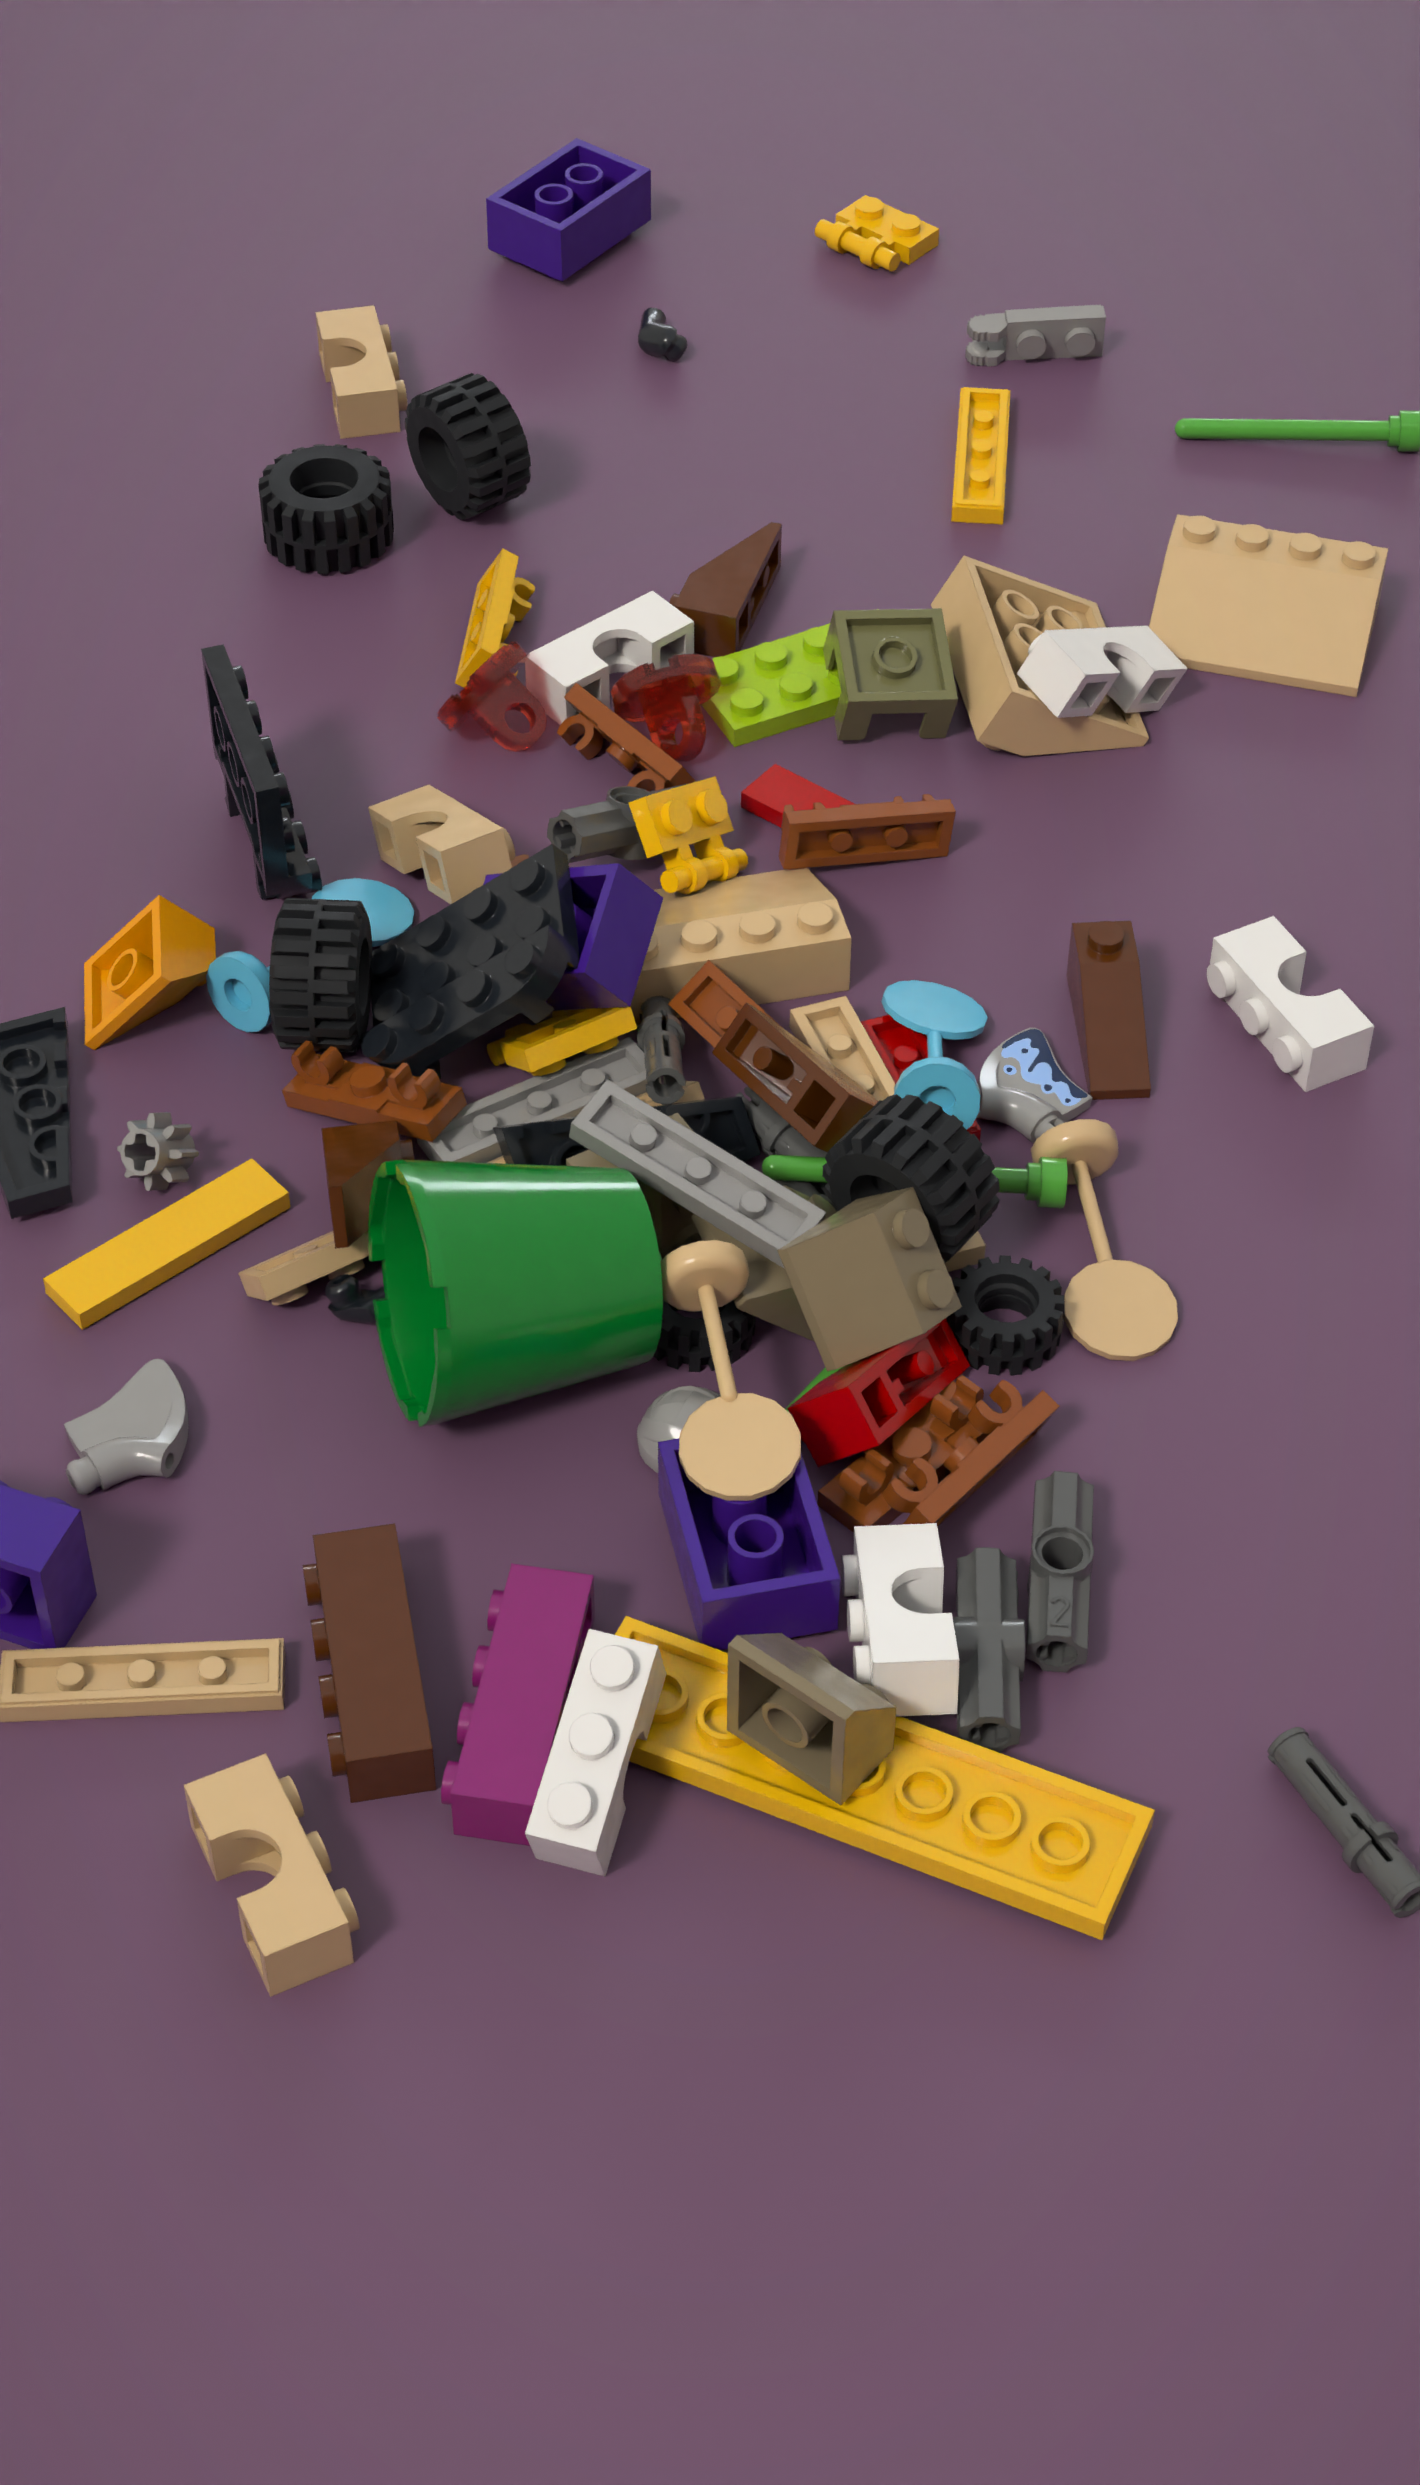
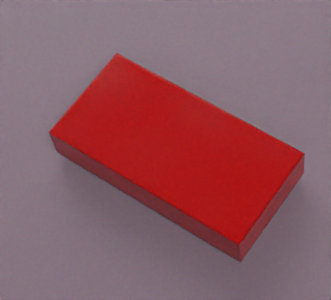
(782, 787)

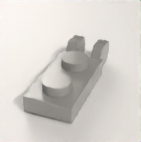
(1036, 334)

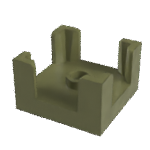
(891, 666)

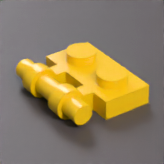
(878, 234)
(686, 817)
(545, 1045)

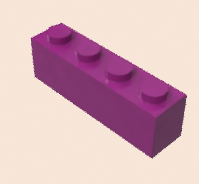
(519, 1700)

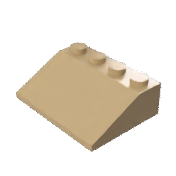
(1268, 603)
(989, 628)
(765, 931)

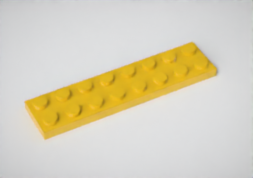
(927, 1805)

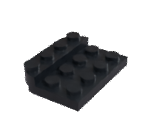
(255, 784)
(473, 965)

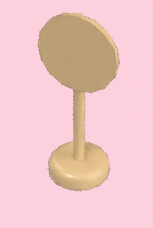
(1111, 1304)
(739, 1441)

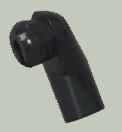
(658, 338)
(350, 1301)

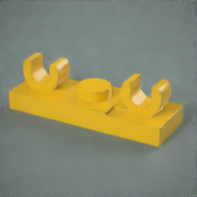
(496, 605)

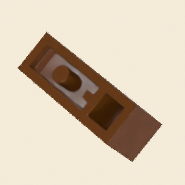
(730, 591)
(1109, 1009)
(792, 1078)
(351, 1163)

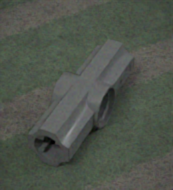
(600, 827)
(1060, 1572)
(989, 1649)

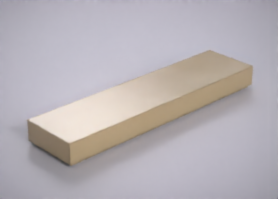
(142, 1680)

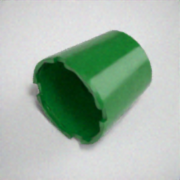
(509, 1281)

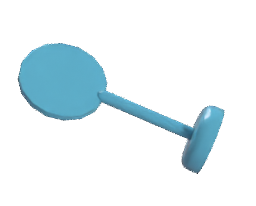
(241, 981)
(938, 1014)

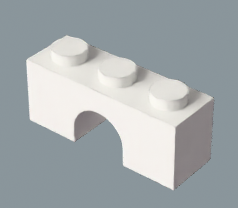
(617, 642)
(1080, 666)
(1261, 979)
(899, 1618)
(585, 1774)

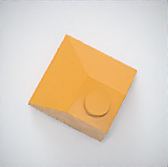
(145, 970)

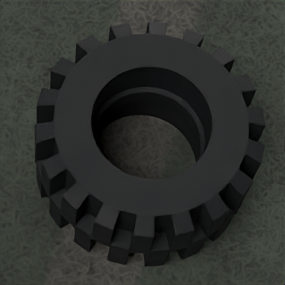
(468, 446)
(326, 508)
(320, 974)
(923, 1148)

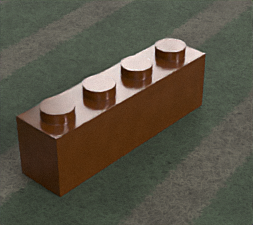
(373, 1664)

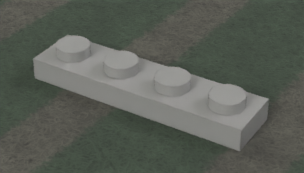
(540, 1098)
(693, 1171)

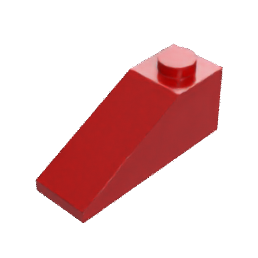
(876, 1394)

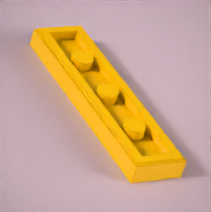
(981, 456)
(166, 1243)

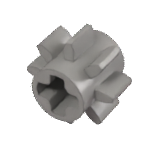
(157, 1151)

